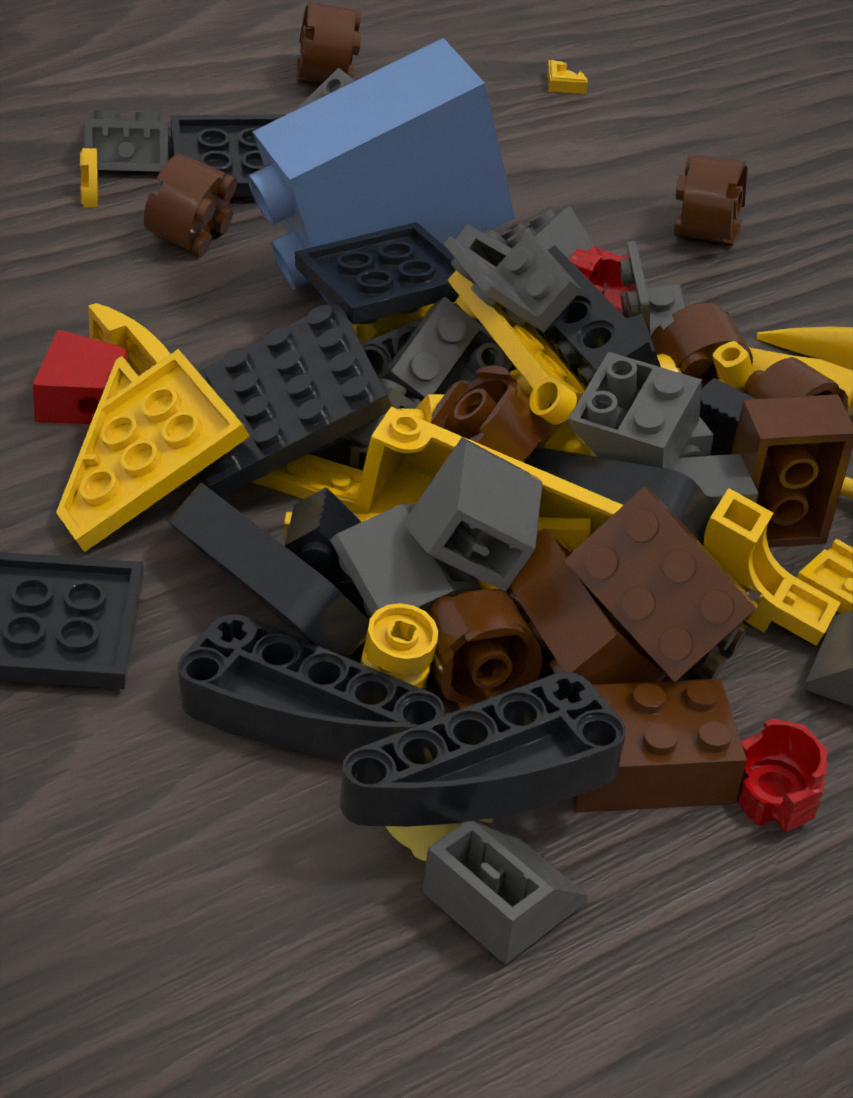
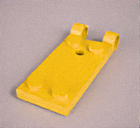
(541, 367)

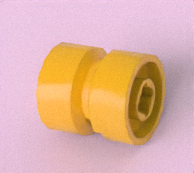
(401, 643)

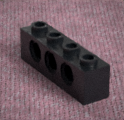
(592, 328)

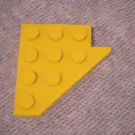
(144, 444)

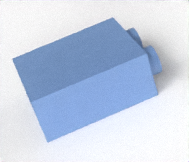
(383, 156)

